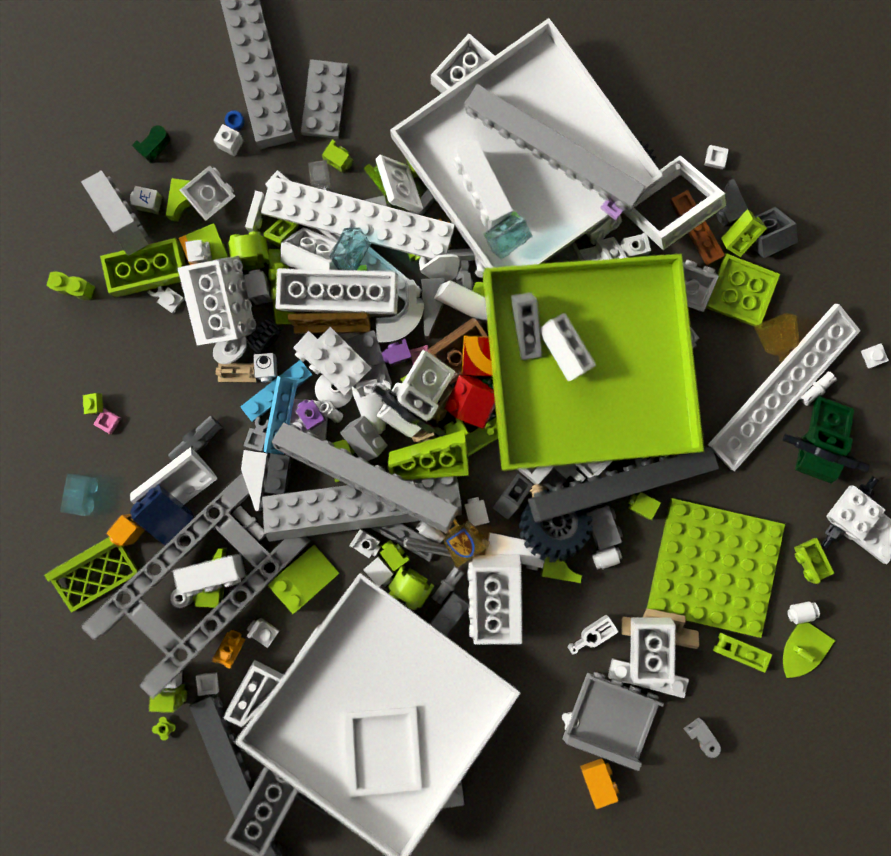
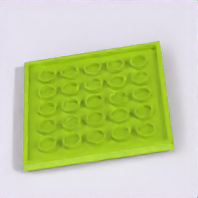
(716, 567)

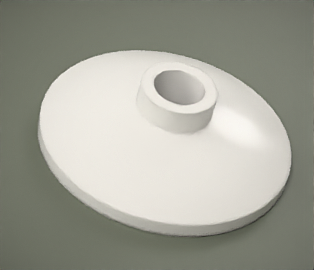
(229, 351)
(326, 394)

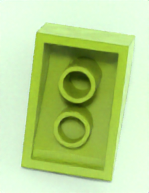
(303, 579)

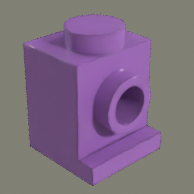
(397, 353)
(316, 417)

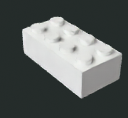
(482, 184)

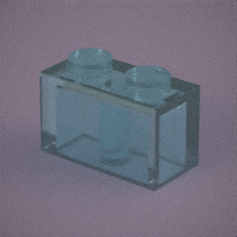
(508, 235)
(350, 249)
(79, 494)

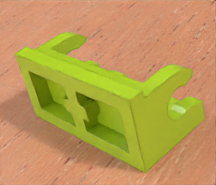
(743, 233)

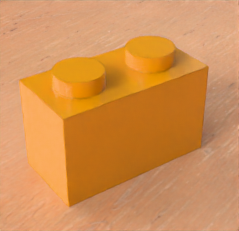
(125, 531)
(599, 783)

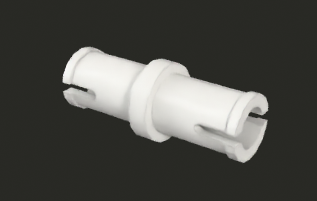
(818, 388)
(249, 523)

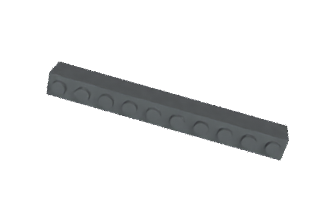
(621, 484)
(226, 757)

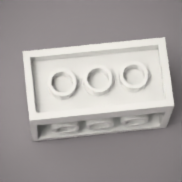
(217, 300)
(495, 599)

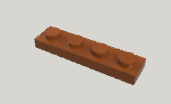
(700, 235)

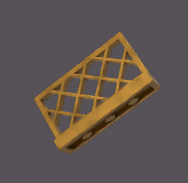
(338, 322)

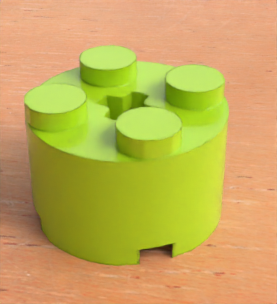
(251, 250)
(410, 587)

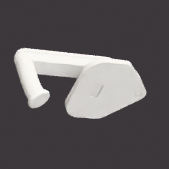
(447, 265)

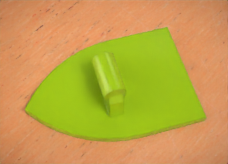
(805, 650)

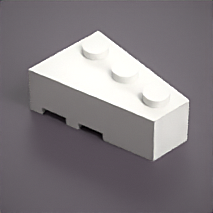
(252, 693)

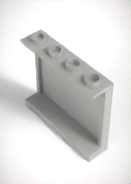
(611, 720)

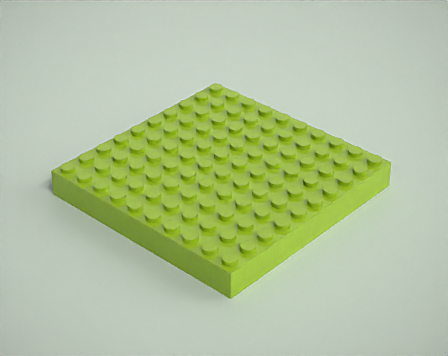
(644, 379)

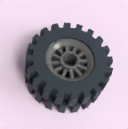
(552, 545)

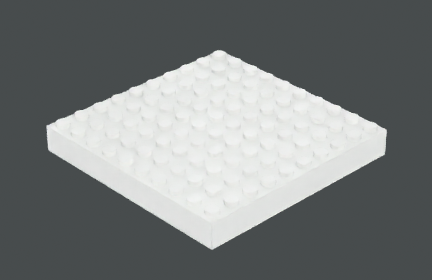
(554, 88)
(377, 658)

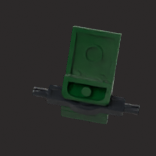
(827, 443)

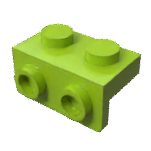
(813, 561)

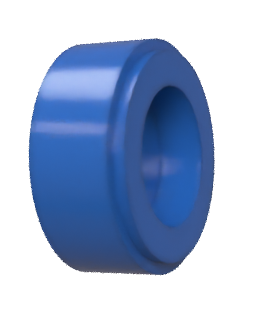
(234, 120)

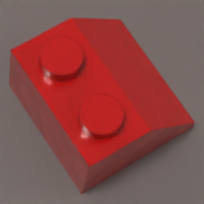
(471, 401)

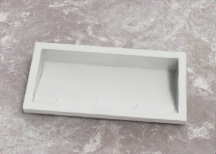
(462, 300)
(181, 478)

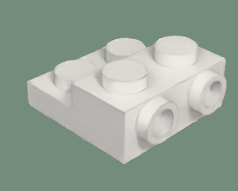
(208, 192)
(698, 284)

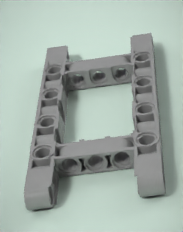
(167, 557)

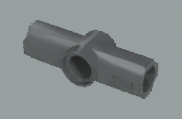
(197, 438)

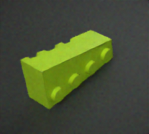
(432, 459)

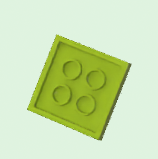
(742, 290)

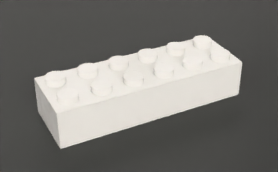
(337, 291)

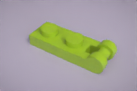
(743, 653)

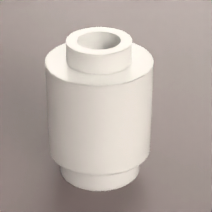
(607, 557)
(178, 602)
(803, 612)

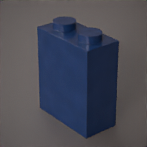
(161, 514)

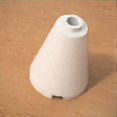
(369, 402)

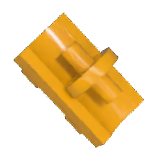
(229, 649)

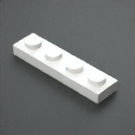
(621, 671)

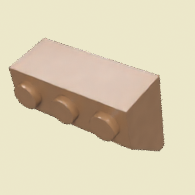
(450, 348)

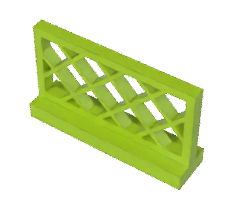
(79, 562)

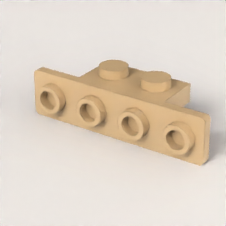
(683, 636)

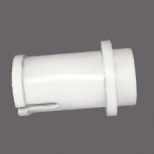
(328, 410)

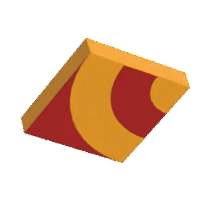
(476, 356)

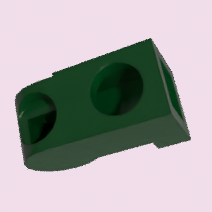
(153, 143)

